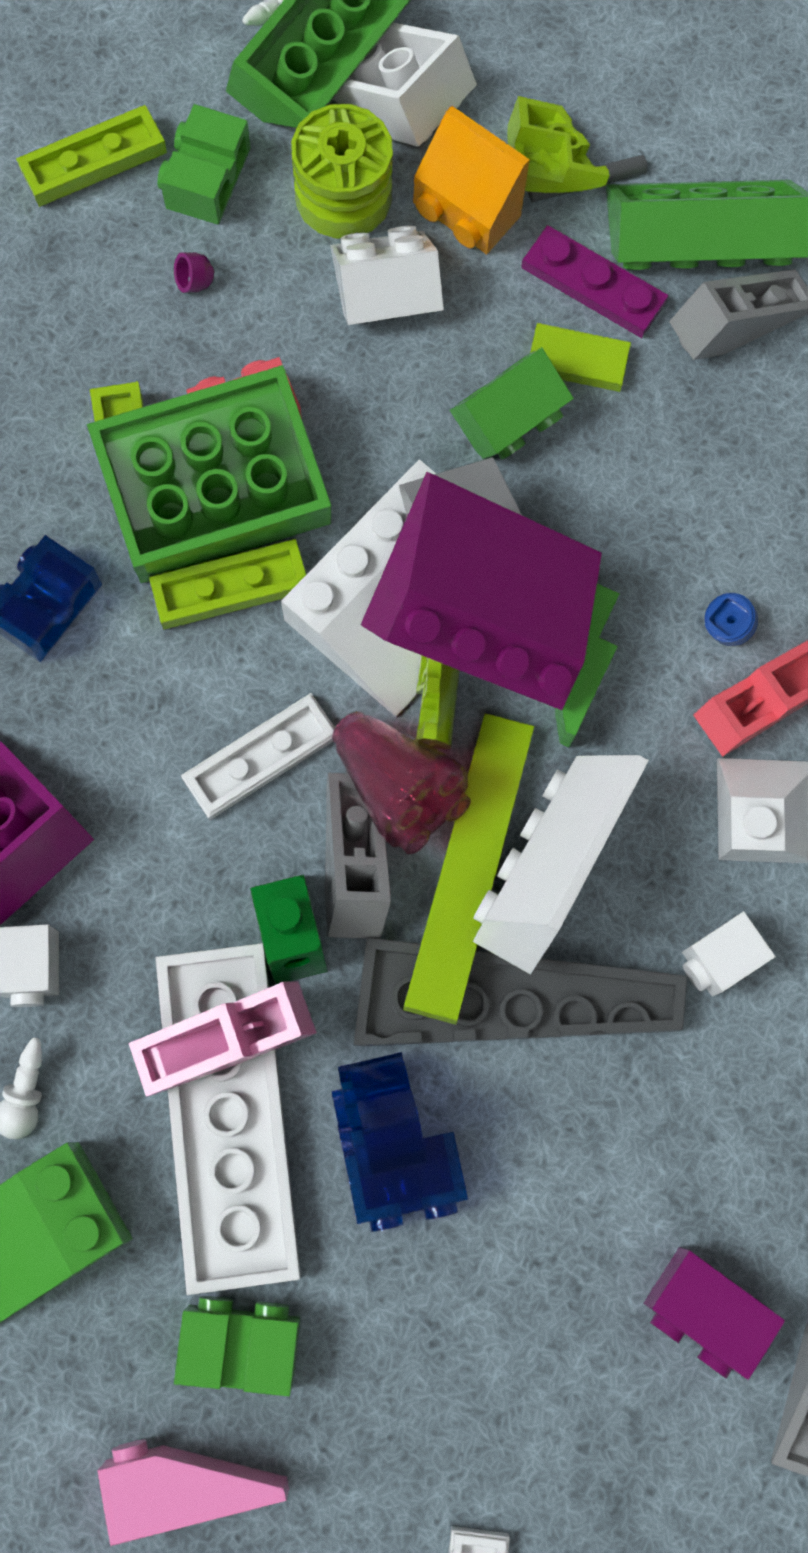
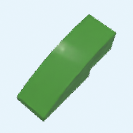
(597, 659)

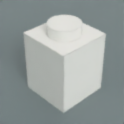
(726, 955)
(29, 964)

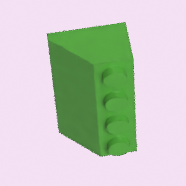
(307, 55)
(707, 223)

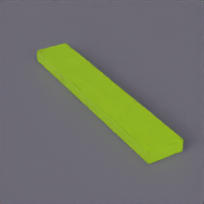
(468, 870)

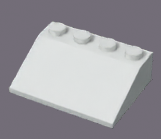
(336, 595)

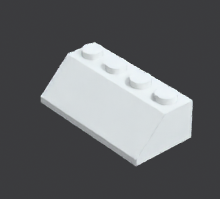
(557, 857)

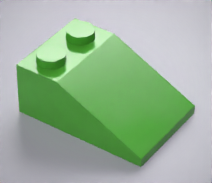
(53, 1226)

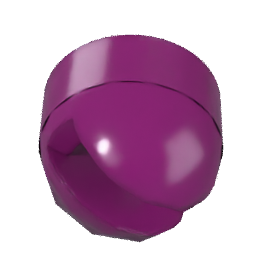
(197, 268)

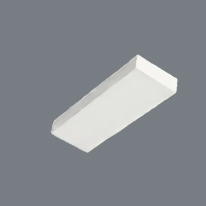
(259, 756)

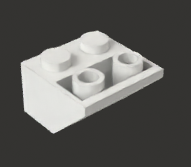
(387, 275)

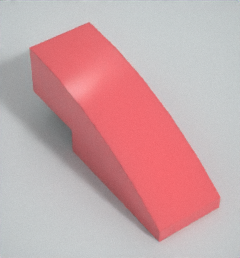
(757, 701)

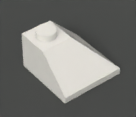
(762, 810)

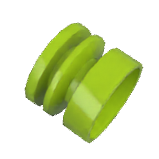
(342, 170)

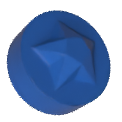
(731, 619)

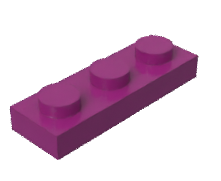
(594, 281)

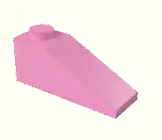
(174, 1488)

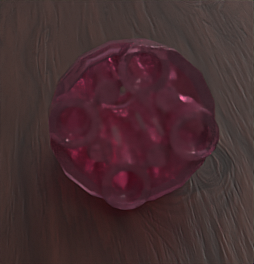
(400, 780)

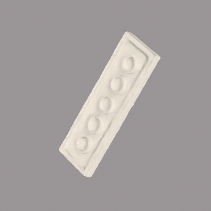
(228, 1138)

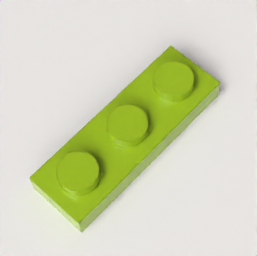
(92, 155)
(227, 584)

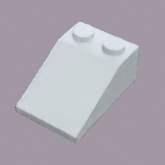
(410, 81)

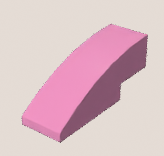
(222, 1037)

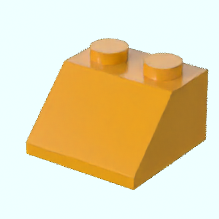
(470, 182)

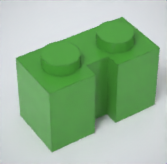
(207, 163)
(513, 404)
(237, 1347)

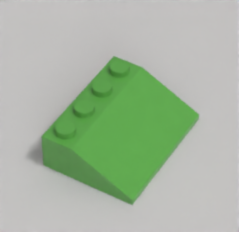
(211, 473)

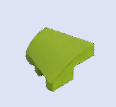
(554, 148)
(438, 704)

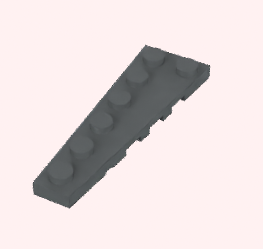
(513, 1004)

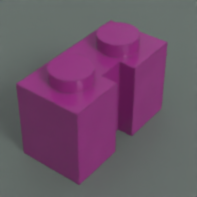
(714, 1313)

